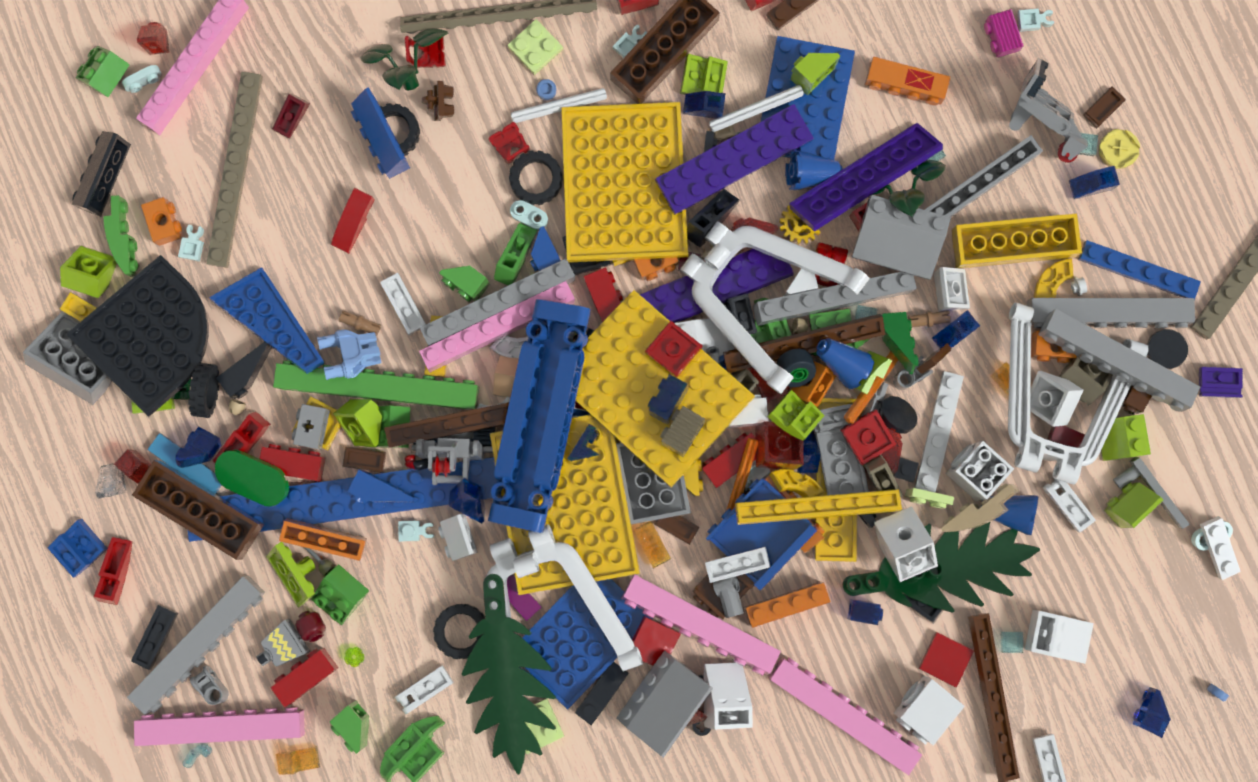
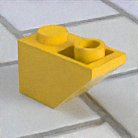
(691, 479)

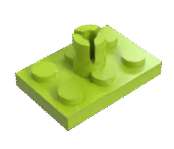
(292, 573)

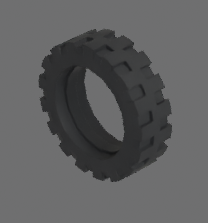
(414, 130)
(532, 157)
(203, 390)
(440, 623)

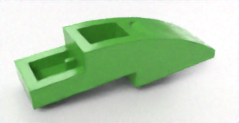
(120, 243)

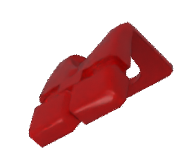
(432, 55)
(509, 138)
(835, 253)

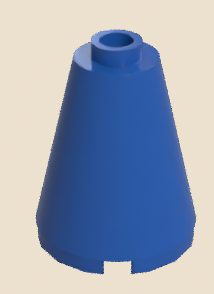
(808, 169)
(845, 362)
(1020, 513)

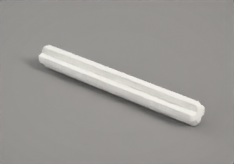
(555, 106)
(756, 108)

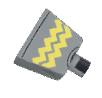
(282, 645)

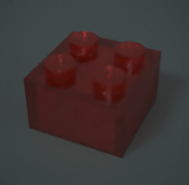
(777, 448)

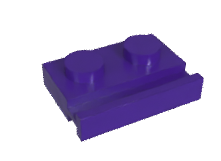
(1220, 382)

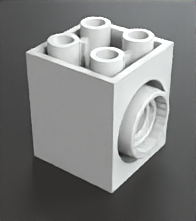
(979, 470)
(906, 544)
(927, 710)

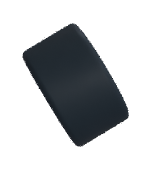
(799, 365)

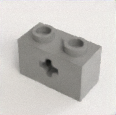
(310, 437)

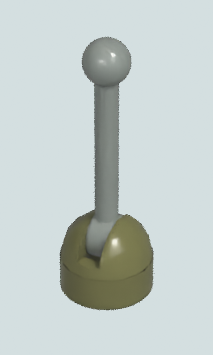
(325, 565)

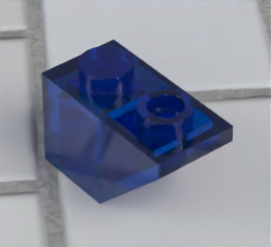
(704, 104)
(1094, 182)
(956, 330)
(200, 448)
(811, 455)
(468, 499)
(865, 612)
(1153, 713)

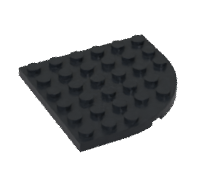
(147, 335)

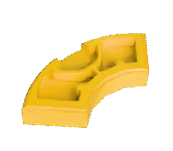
(1052, 278)
(792, 481)

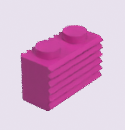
(1003, 33)

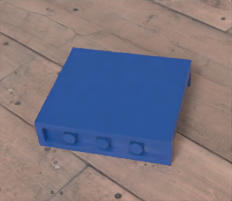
(780, 538)

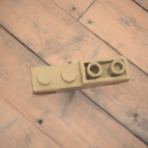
(975, 516)

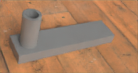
(1140, 469)

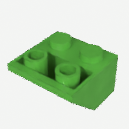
(102, 70)
(466, 280)
(390, 417)
(339, 594)
(353, 726)

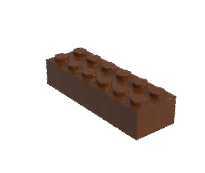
(664, 47)
(198, 509)

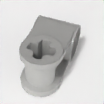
(912, 378)
(206, 683)

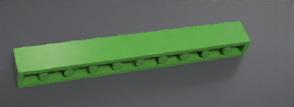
(380, 387)

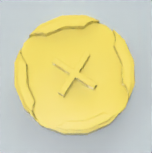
(1119, 148)

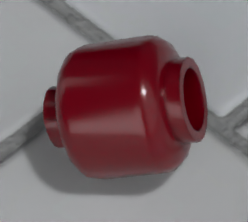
(310, 626)

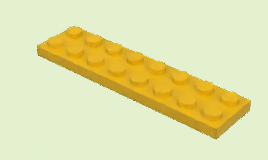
(840, 531)

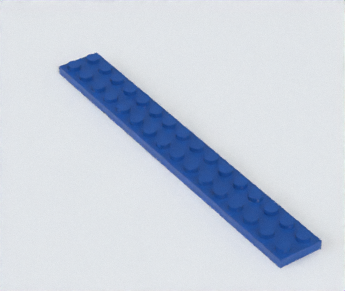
(331, 502)

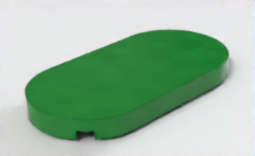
(251, 477)

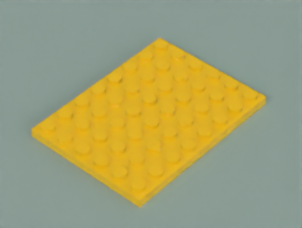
(611, 183)
(622, 379)
(585, 513)

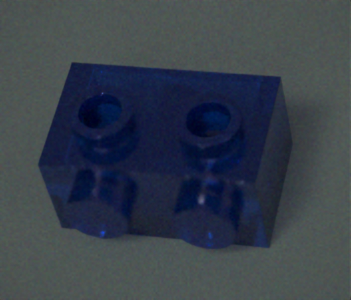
(668, 399)

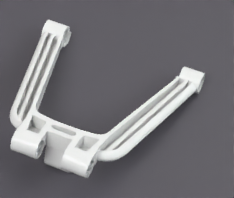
(725, 247)
(1035, 448)
(547, 550)

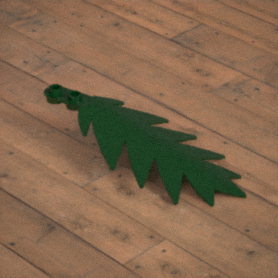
(954, 568)
(505, 681)

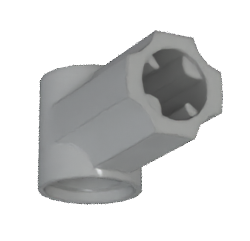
(728, 592)

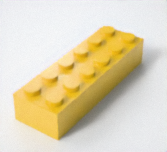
(1016, 241)

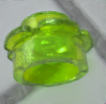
(359, 656)

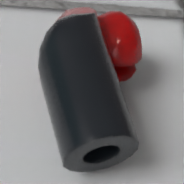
(417, 465)

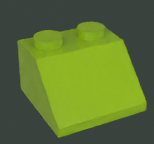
(813, 69)
(88, 271)
(360, 421)
(1126, 438)
(1132, 505)

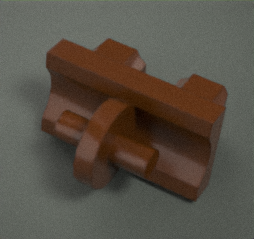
(440, 93)

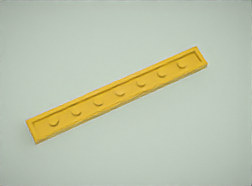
(818, 507)

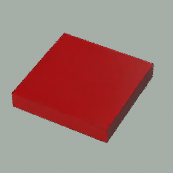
(673, 349)
(868, 437)
(653, 639)
(946, 659)

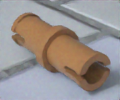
(930, 319)
(359, 323)

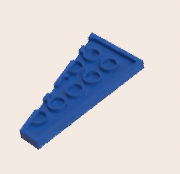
(264, 312)

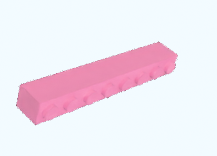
(191, 64)
(490, 329)
(700, 624)
(845, 716)
(219, 727)

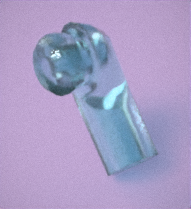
(191, 757)

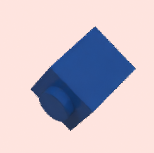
(543, 251)

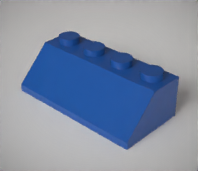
(379, 134)

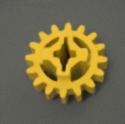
(793, 219)

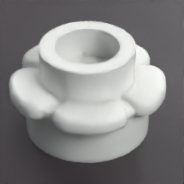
(1079, 286)

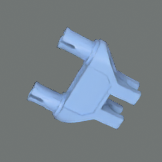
(356, 351)

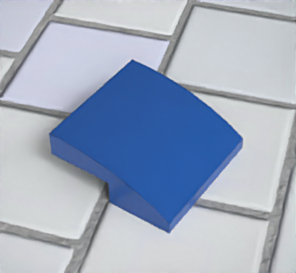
(77, 548)

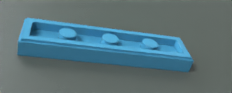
(200, 473)

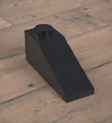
(714, 211)
(242, 374)
(601, 693)

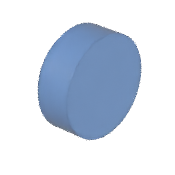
(546, 89)
(1217, 692)

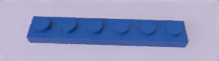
(1139, 270)

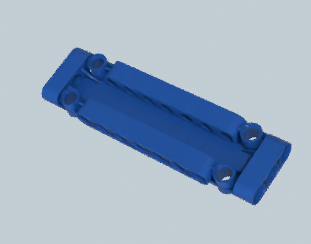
(539, 415)

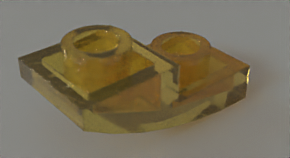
(652, 544)

